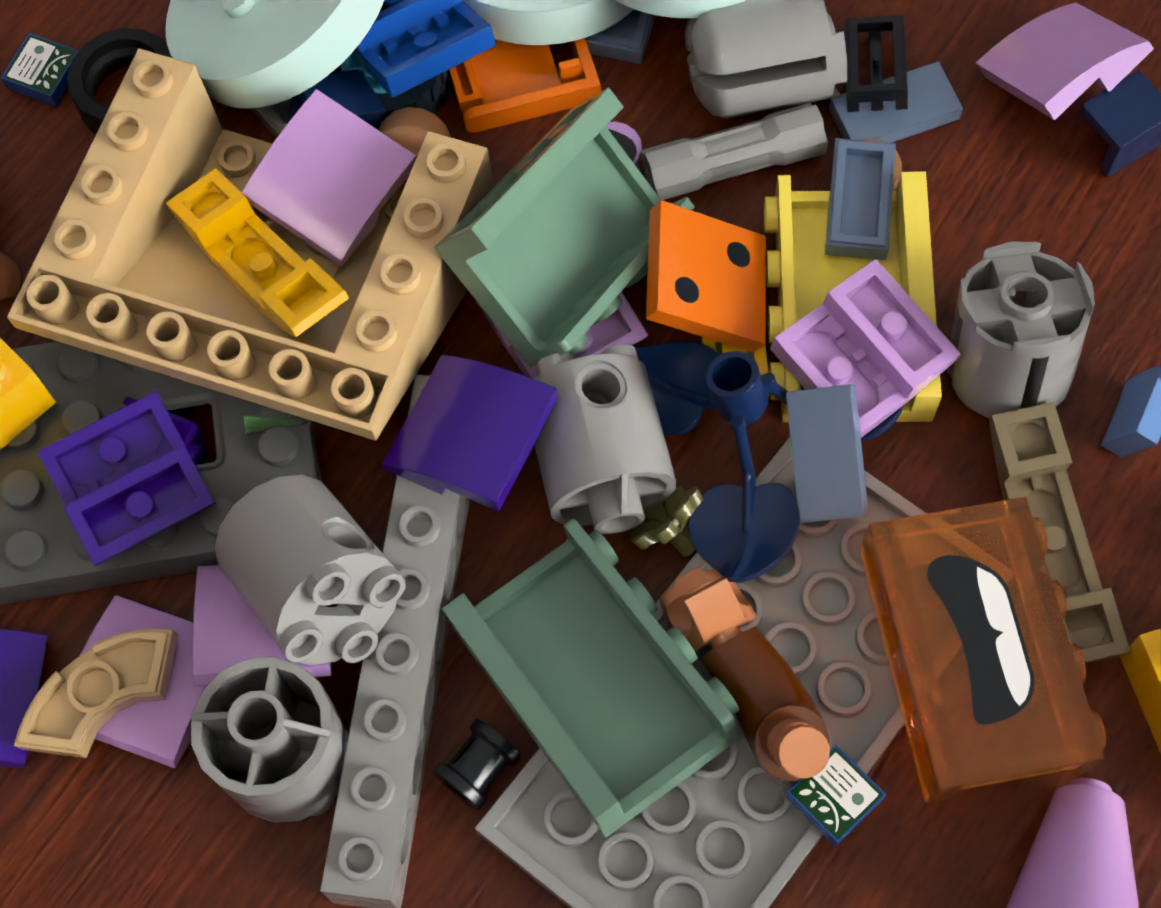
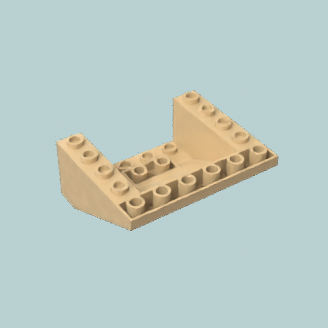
(140, 290)

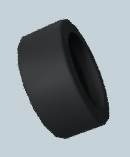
(101, 58)

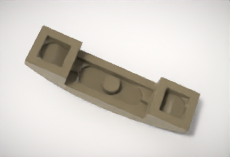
(1033, 464)

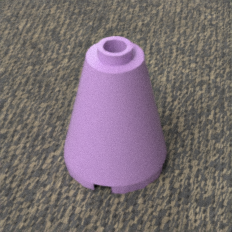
(1079, 853)

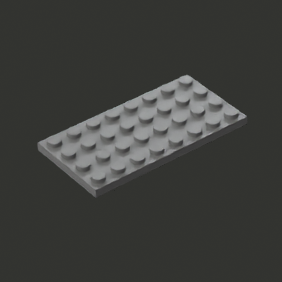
(728, 827)

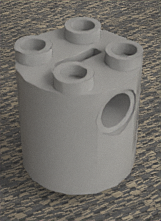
(602, 441)
(308, 571)
(271, 739)

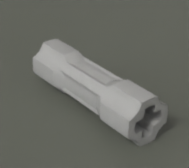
(774, 140)

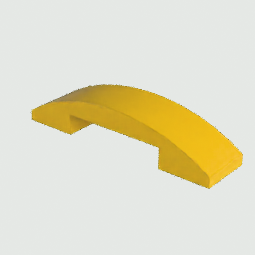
(253, 256)

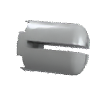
(764, 56)
(1019, 329)

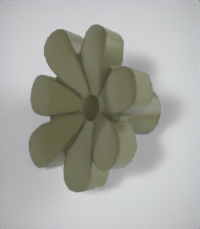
(670, 522)

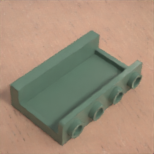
(558, 235)
(597, 678)

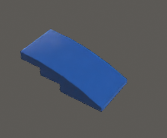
(420, 40)

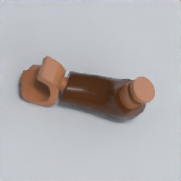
(772, 701)

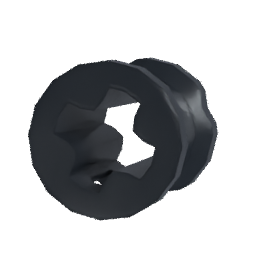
(477, 764)

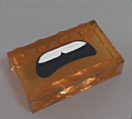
(980, 647)

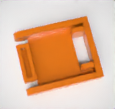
(521, 84)

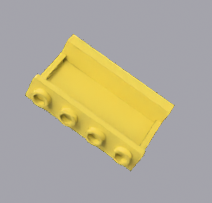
(807, 275)

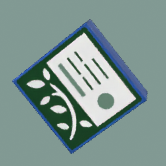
(40, 70)
(836, 797)

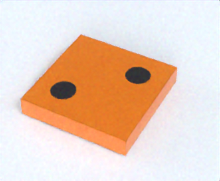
(706, 277)

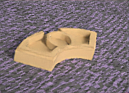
(94, 688)

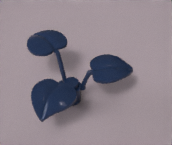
(735, 526)

